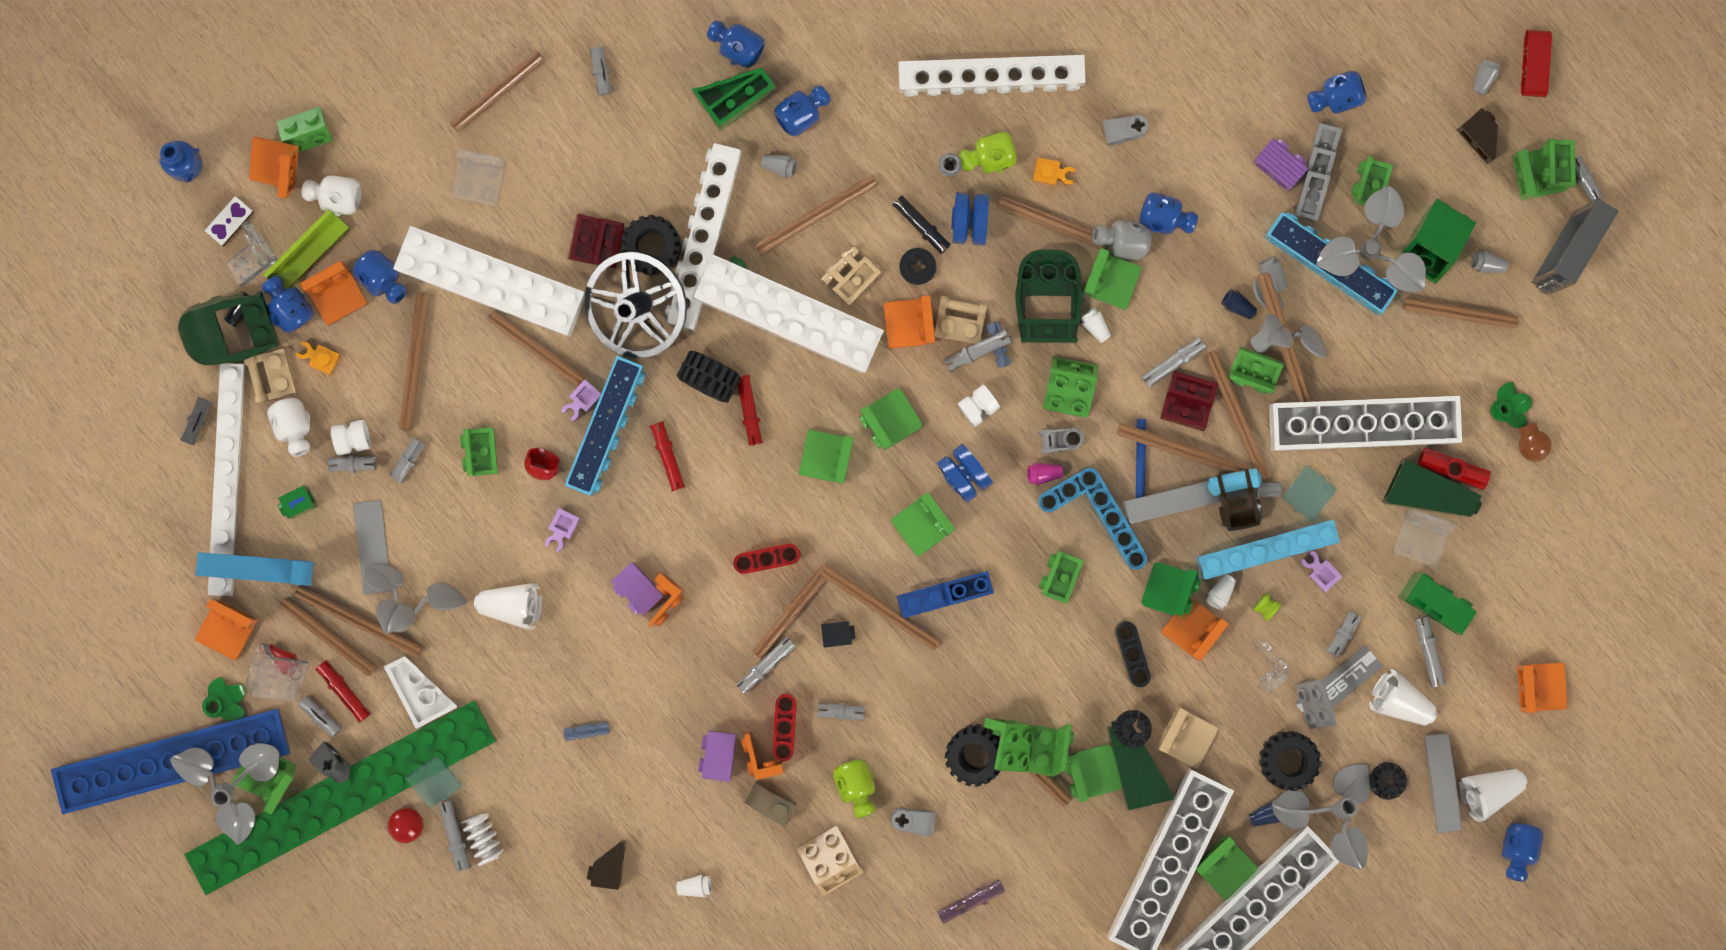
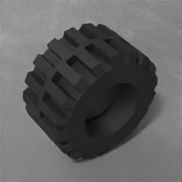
(647, 225)
(708, 376)
(958, 763)
(1309, 766)

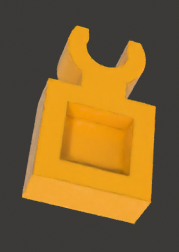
(1048, 172)
(321, 358)

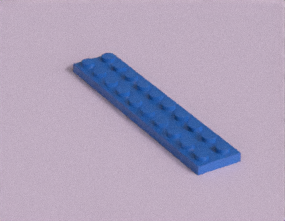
(149, 765)

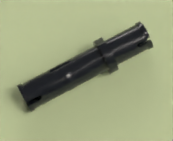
(922, 225)

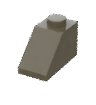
(770, 804)

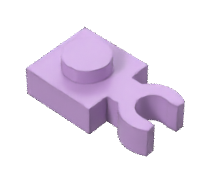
(584, 398)
(563, 526)
(1322, 573)

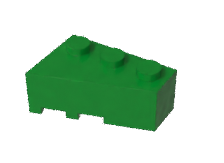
(734, 96)
(1438, 603)

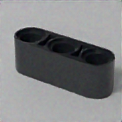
(1140, 662)

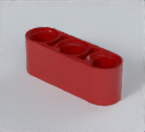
(1536, 63)
(756, 565)
(788, 738)

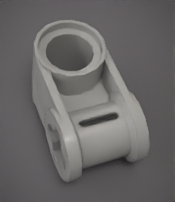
(1120, 129)
(1058, 440)
(919, 821)

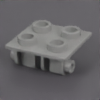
(1316, 704)

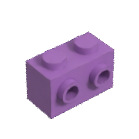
(637, 589)
(718, 755)

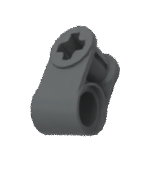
(330, 763)

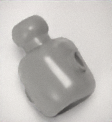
(1124, 239)

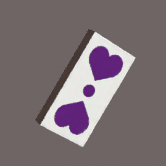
(229, 221)

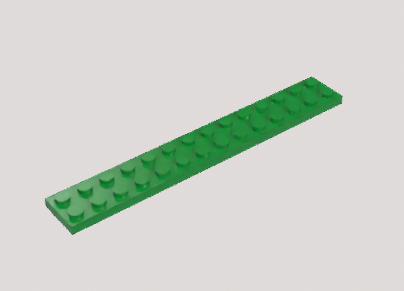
(333, 803)

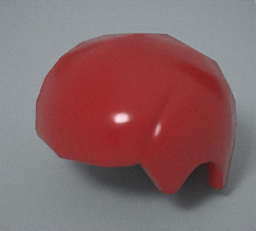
(541, 464)
(405, 825)

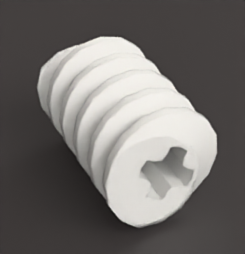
(482, 838)

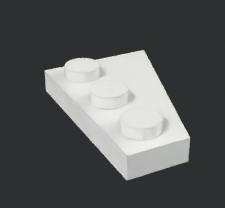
(418, 694)

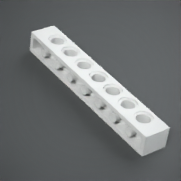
(1072, 64)
(716, 156)

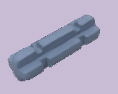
(1002, 360)
(586, 731)

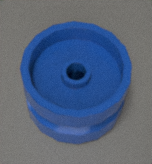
(969, 218)
(962, 475)

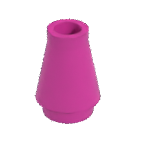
(1042, 473)

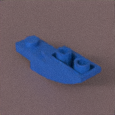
(945, 594)

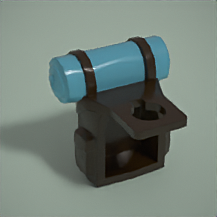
(1238, 500)

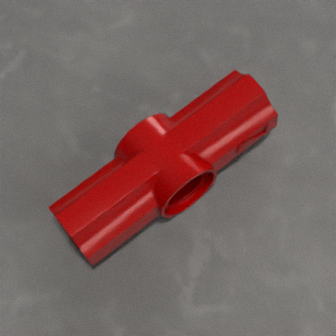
(1467, 474)

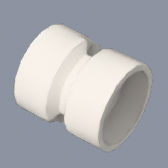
(978, 405)
(347, 438)

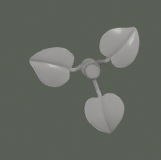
(1341, 258)
(1276, 334)
(400, 616)
(1354, 786)
(232, 818)

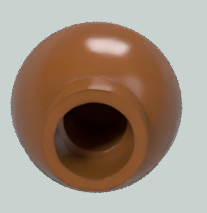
(1534, 444)

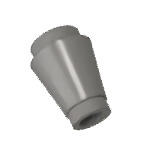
(1486, 75)
(951, 159)
(780, 164)
(1488, 263)
(1275, 269)

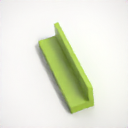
(308, 249)

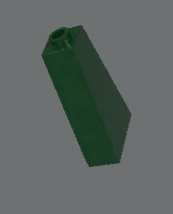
(1428, 491)
(1138, 774)

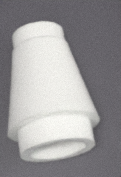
(1095, 324)
(1221, 592)
(696, 886)

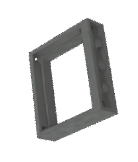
(1574, 247)

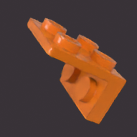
(274, 164)
(334, 292)
(909, 323)
(666, 586)
(225, 629)
(1196, 632)
(1541, 687)
(768, 769)

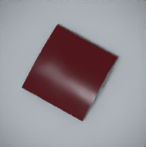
(595, 240)
(1189, 401)

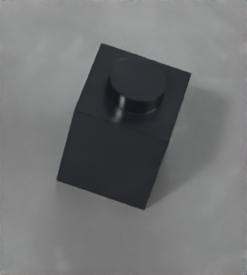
(837, 634)

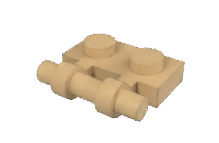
(856, 281)

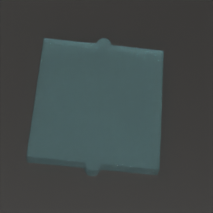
(1309, 493)
(433, 781)

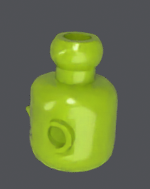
(991, 154)
(855, 784)

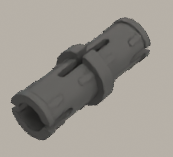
(195, 421)

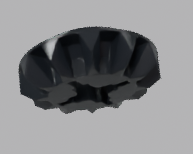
(925, 259)
(1128, 718)
(1378, 785)

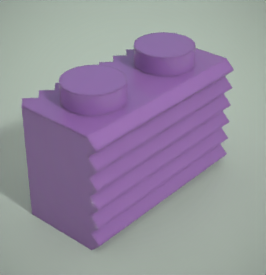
(1281, 164)

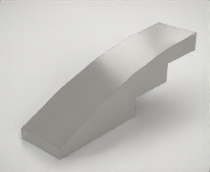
(1318, 173)
(1168, 502)
(1442, 783)

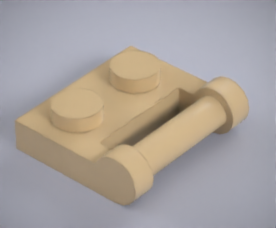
(958, 328)
(278, 375)

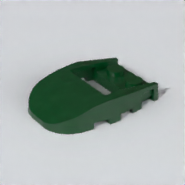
(1049, 275)
(203, 335)

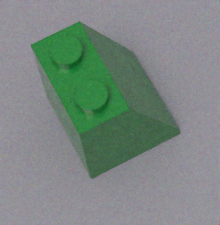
(1439, 239)

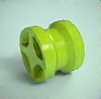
(1266, 606)

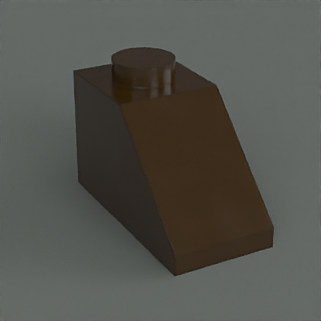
(1481, 134)
(608, 868)

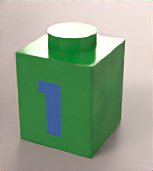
(296, 502)

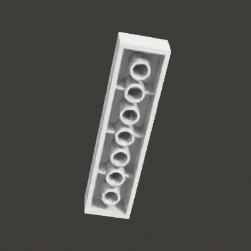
(490, 281)
(787, 314)
(1365, 423)
(1170, 862)
(1265, 895)

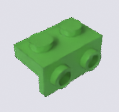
(305, 129)
(1559, 163)
(1373, 177)
(1256, 370)
(479, 451)
(1061, 576)

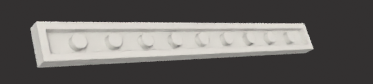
(227, 469)

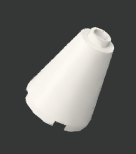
(513, 605)
(1402, 700)
(1490, 791)

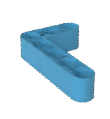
(1100, 510)
(254, 568)

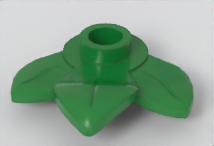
(1514, 406)
(227, 698)

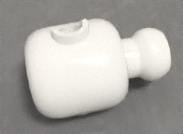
(335, 193)
(290, 424)

